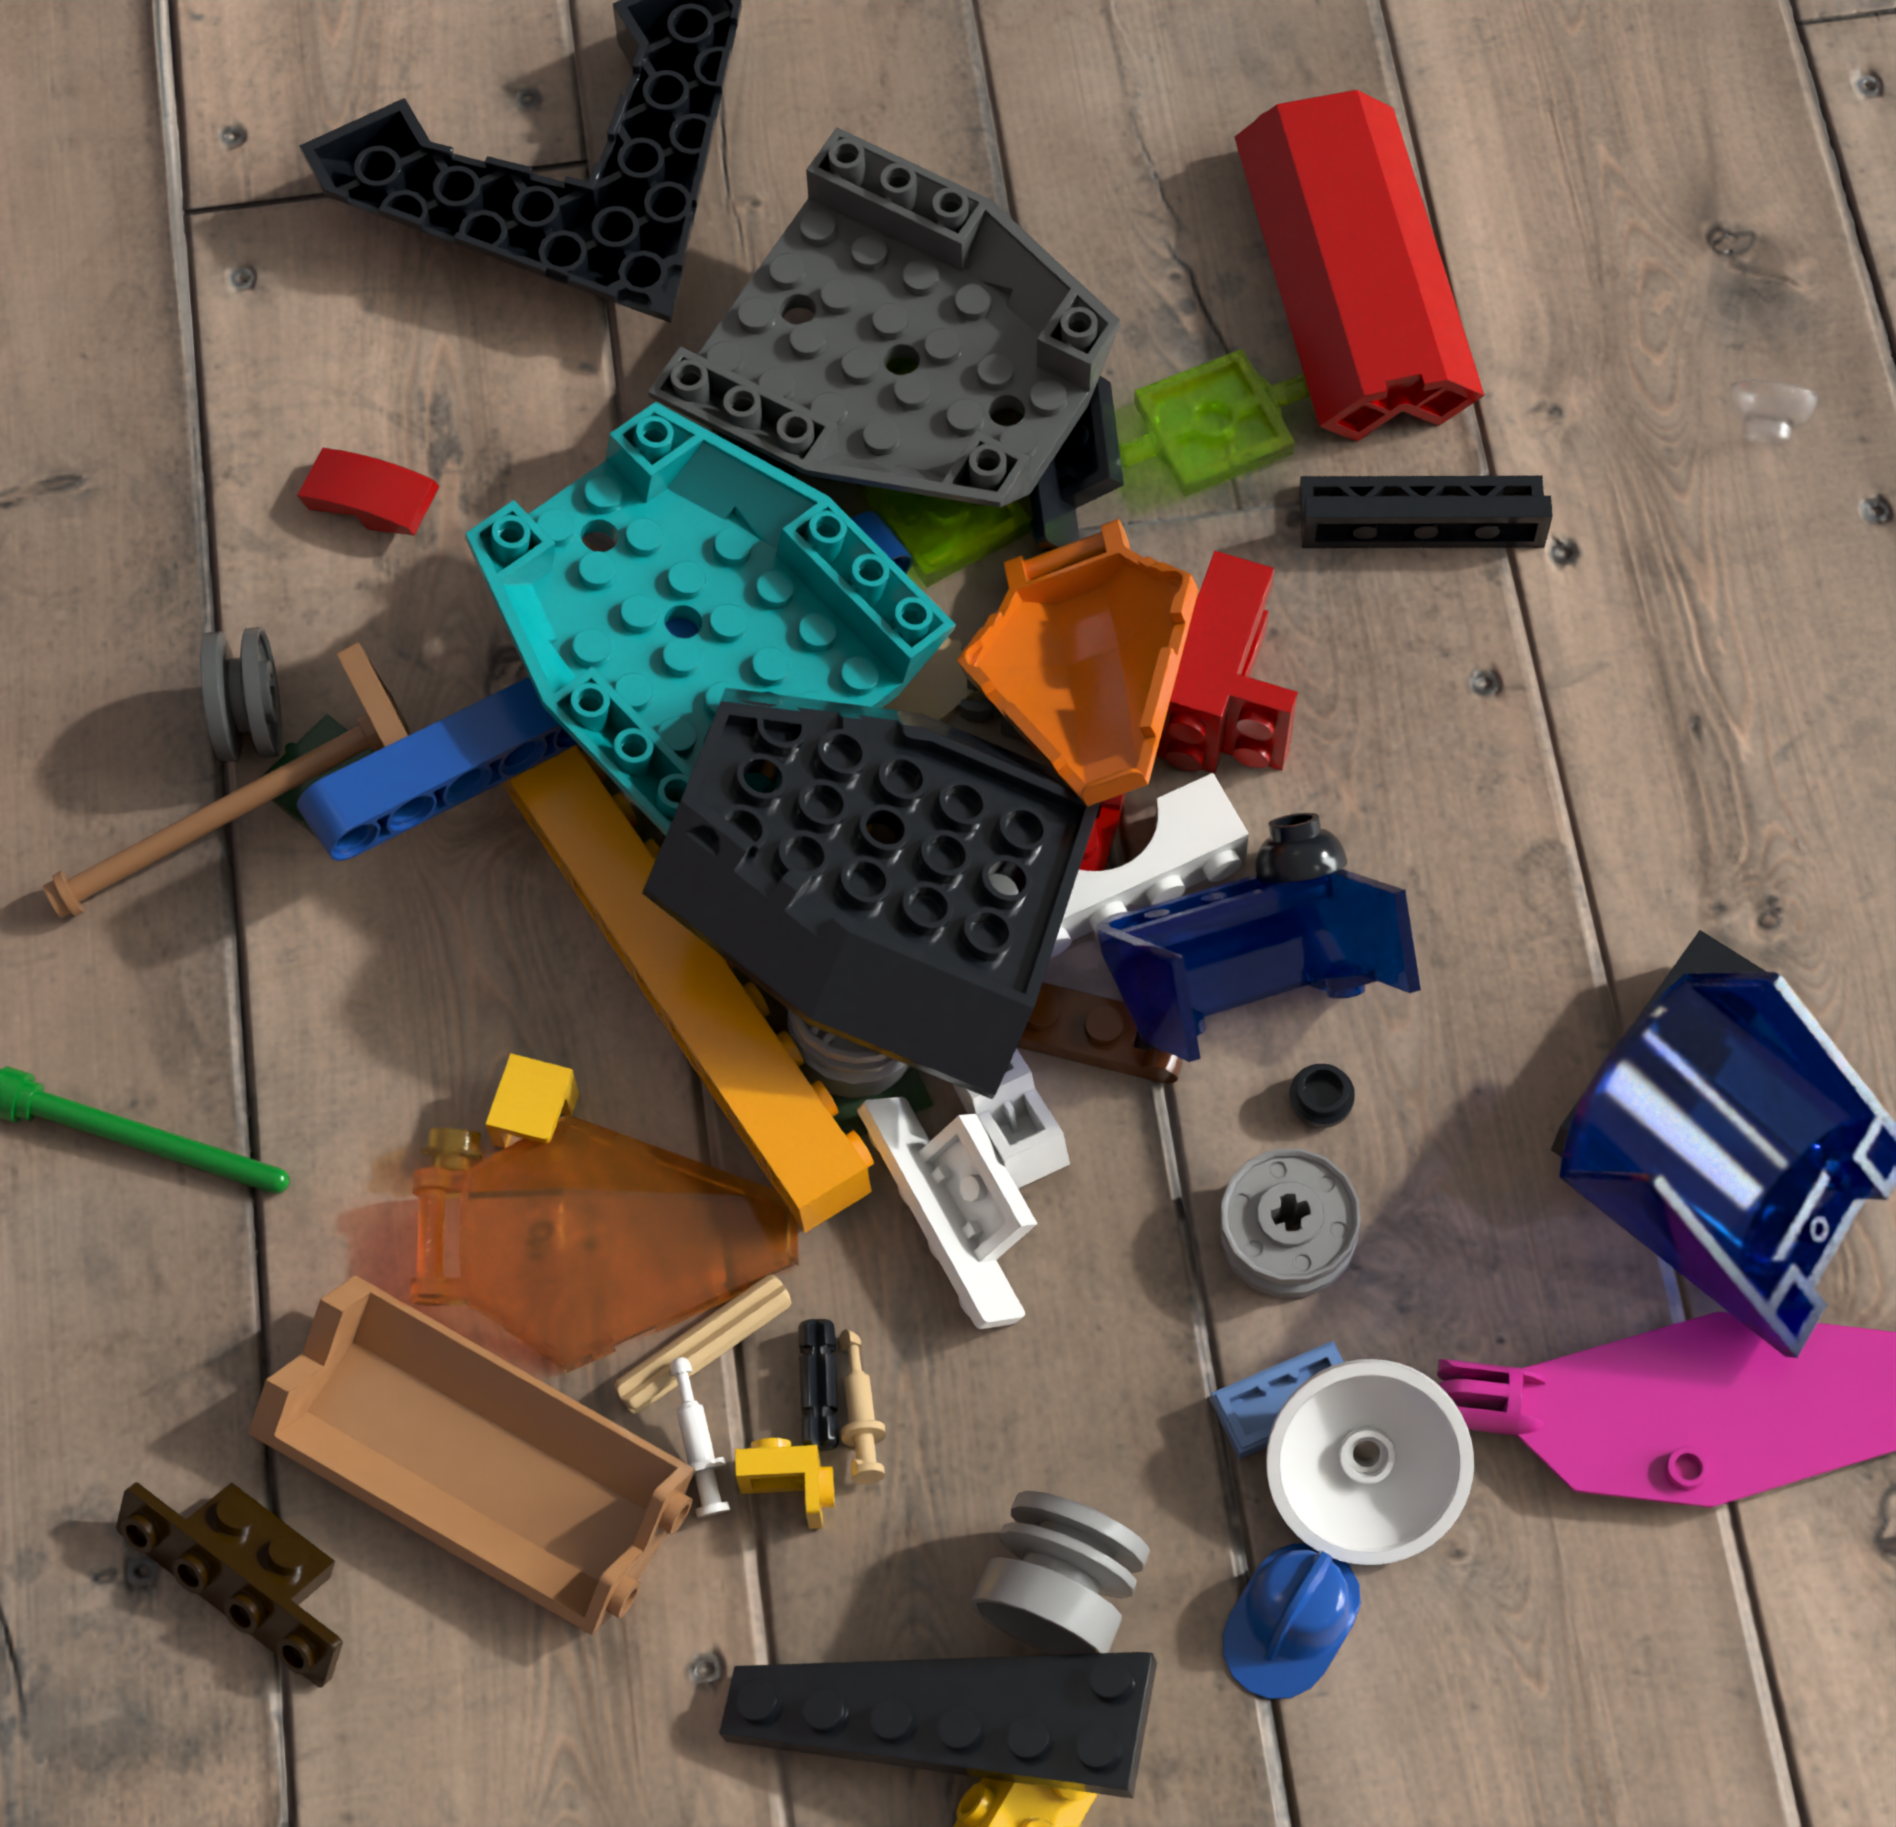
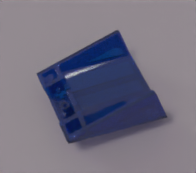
(1734, 1146)

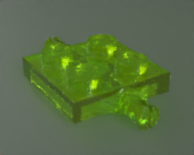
(1214, 422)

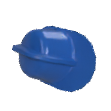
(1290, 1621)

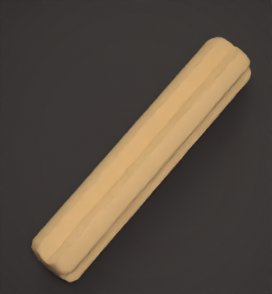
(703, 1342)

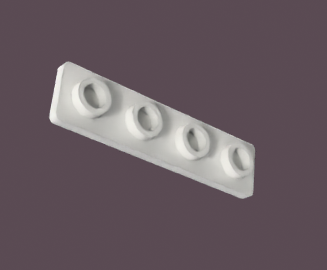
(959, 1201)

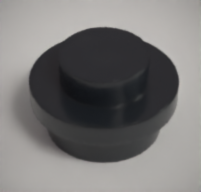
(1321, 1095)

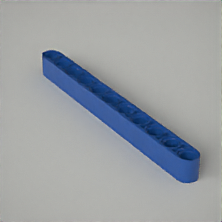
(464, 754)

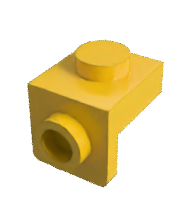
(779, 1467)

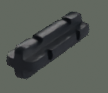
(818, 1384)

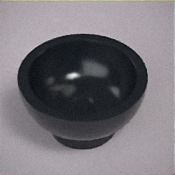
(1298, 850)

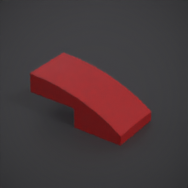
(373, 490)

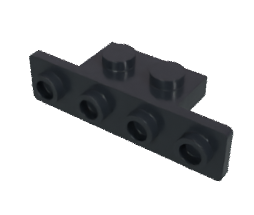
(1079, 473)

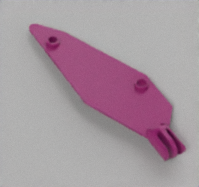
(1692, 1409)

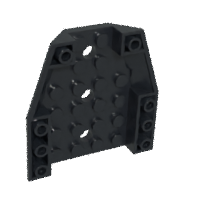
(864, 935)

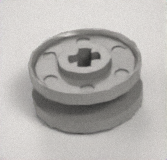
(1314, 1194)

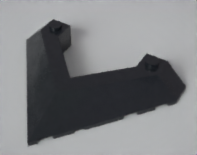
(607, 236)

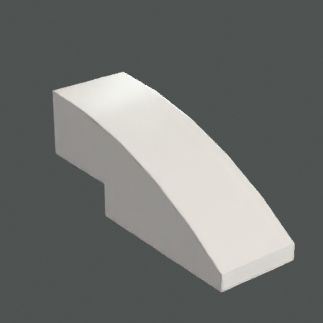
(1019, 1125)

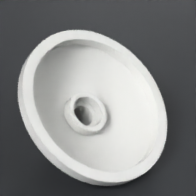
(1376, 1506)

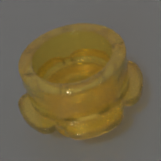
(453, 1148)

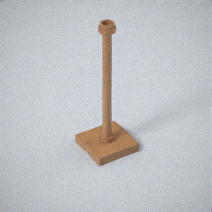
(376, 729)

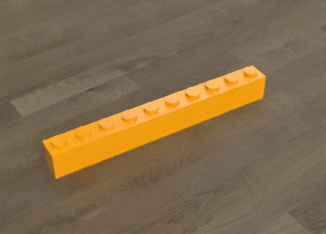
(695, 992)

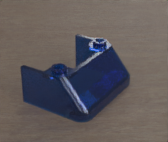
(1251, 944)

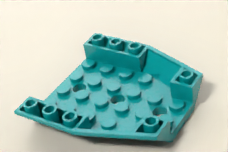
(706, 534)

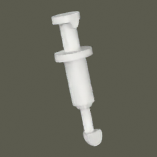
(698, 1443)

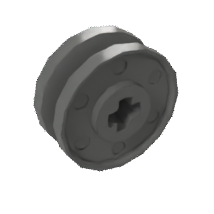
(241, 694)

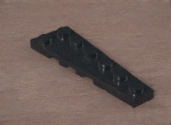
(999, 1718)

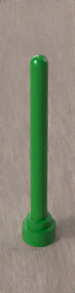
(25, 1099)

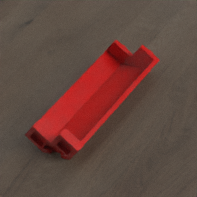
(1357, 264)

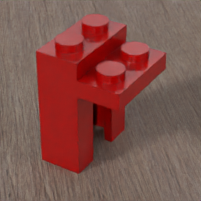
(1214, 699)

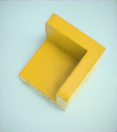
(530, 1100)

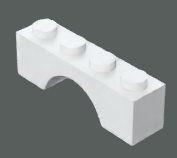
(1193, 841)

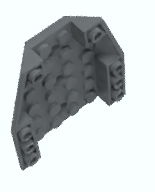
(894, 272)

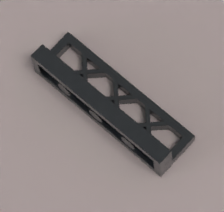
(1424, 512)

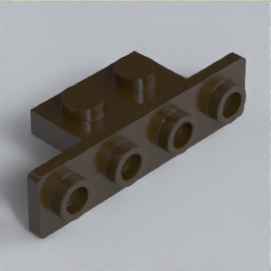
(244, 1567)

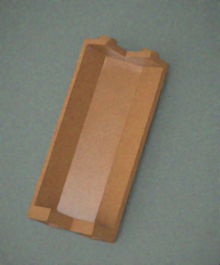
(474, 1454)

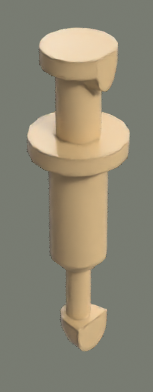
(862, 1427)

